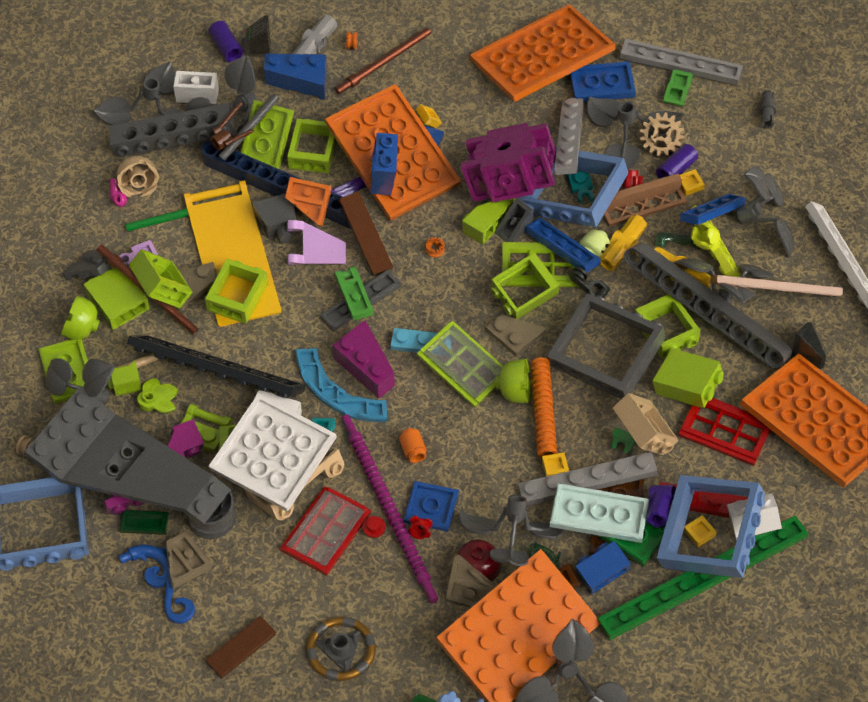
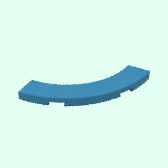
(332, 394)

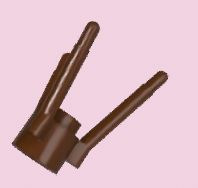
(223, 138)

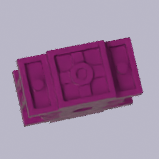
(509, 162)

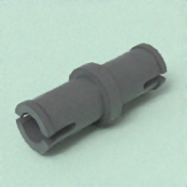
(767, 109)

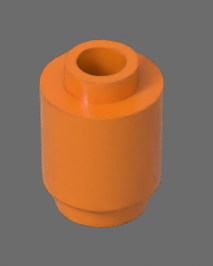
(412, 445)

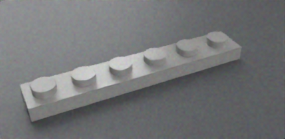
(682, 61)
(569, 136)
(590, 477)

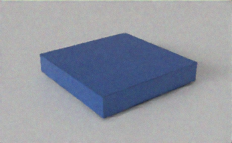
(432, 503)

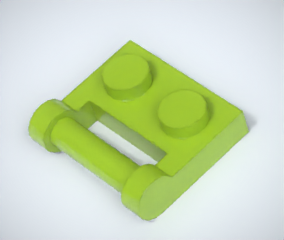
(209, 435)

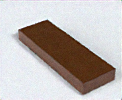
(240, 647)

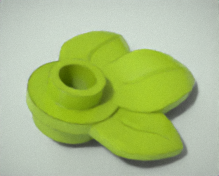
(157, 396)

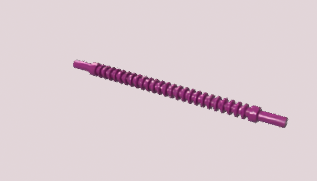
(422, 576)

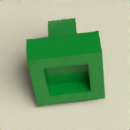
(623, 436)

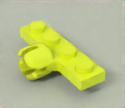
(708, 238)

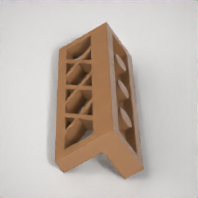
(643, 193)

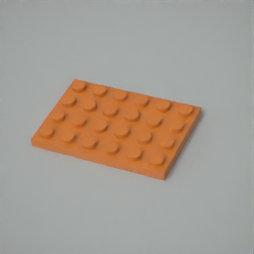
(542, 52)
(421, 165)
(814, 418)
(513, 629)

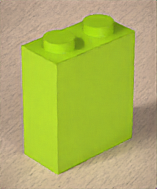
(116, 297)
(688, 378)

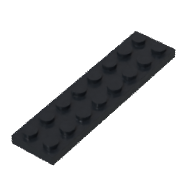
(222, 368)

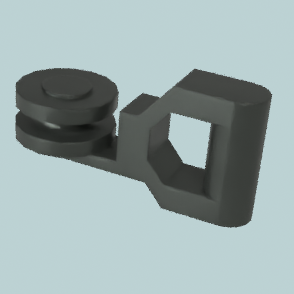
(579, 276)

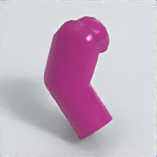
(116, 195)

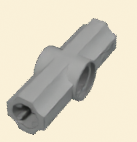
(315, 39)

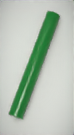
(156, 220)

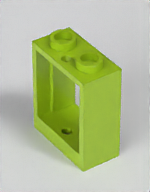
(301, 160)
(531, 263)
(160, 278)
(662, 307)
(231, 308)

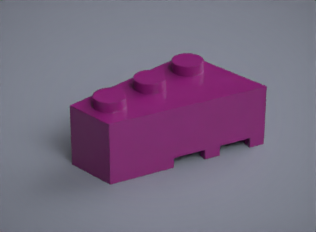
(365, 359)

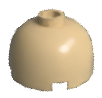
(137, 172)

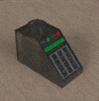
(257, 38)

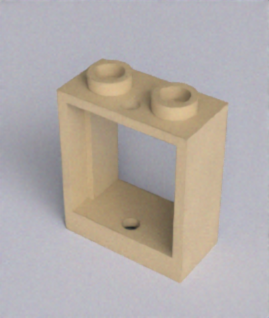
(645, 424)

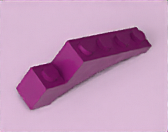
(184, 440)

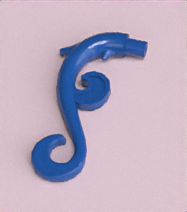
(148, 551)

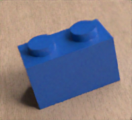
(602, 567)

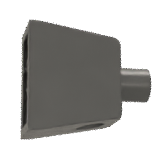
(273, 216)

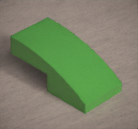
(678, 88)

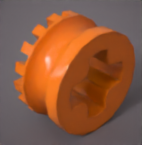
(352, 40)
(438, 243)

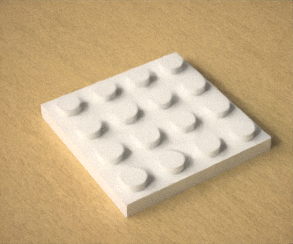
(272, 452)

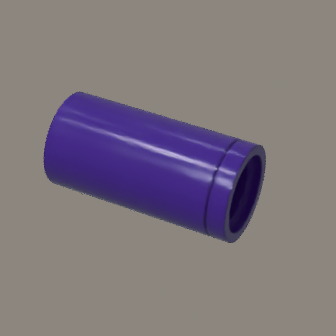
(225, 41)
(678, 161)

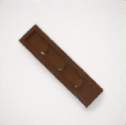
(365, 233)

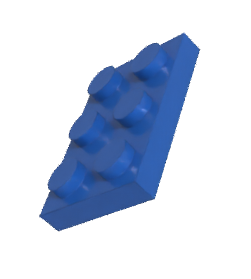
(603, 81)

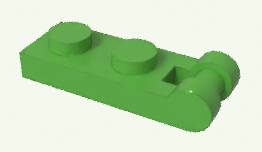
(354, 293)

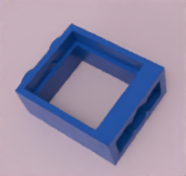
(384, 163)

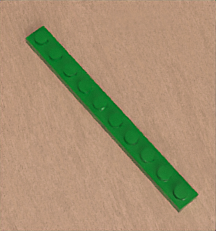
(693, 583)

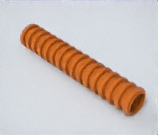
(543, 407)

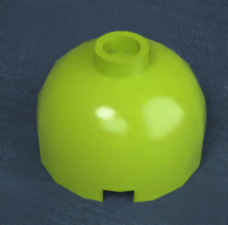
(81, 319)
(514, 381)

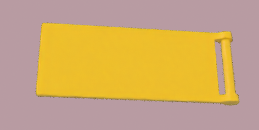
(230, 232)

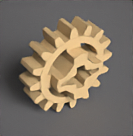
(655, 140)

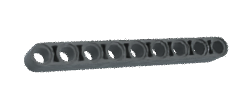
(717, 305)

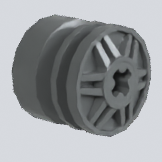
(219, 523)

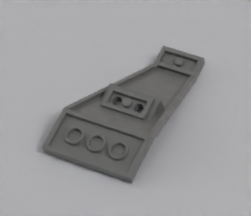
(91, 438)

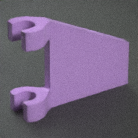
(317, 246)

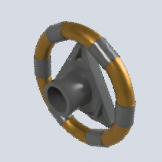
(340, 648)

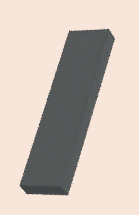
(376, 290)

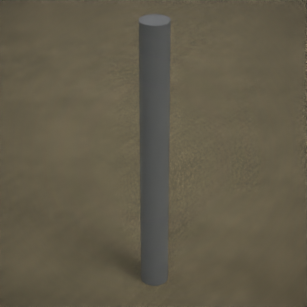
(250, 125)

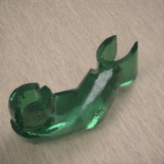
(662, 237)

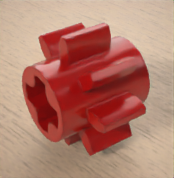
(632, 179)

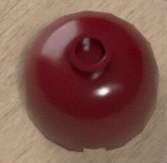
(478, 555)

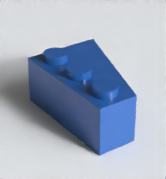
(297, 72)

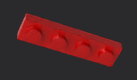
(711, 503)

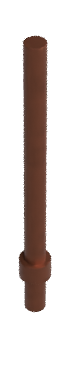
(354, 79)
(116, 262)

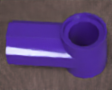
(660, 504)

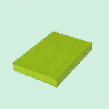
(269, 135)
(74, 354)

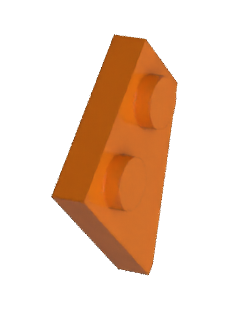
(310, 198)

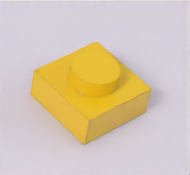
(428, 116)
(691, 182)
(555, 464)
(700, 531)

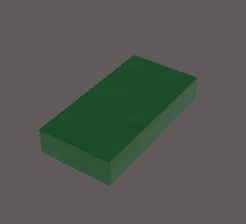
(144, 522)

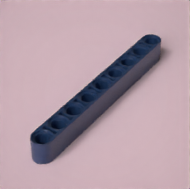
(263, 177)

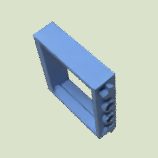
(590, 163)
(677, 518)
(52, 554)

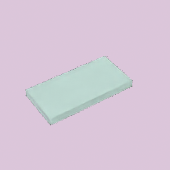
(599, 513)

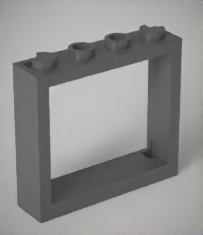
(593, 376)

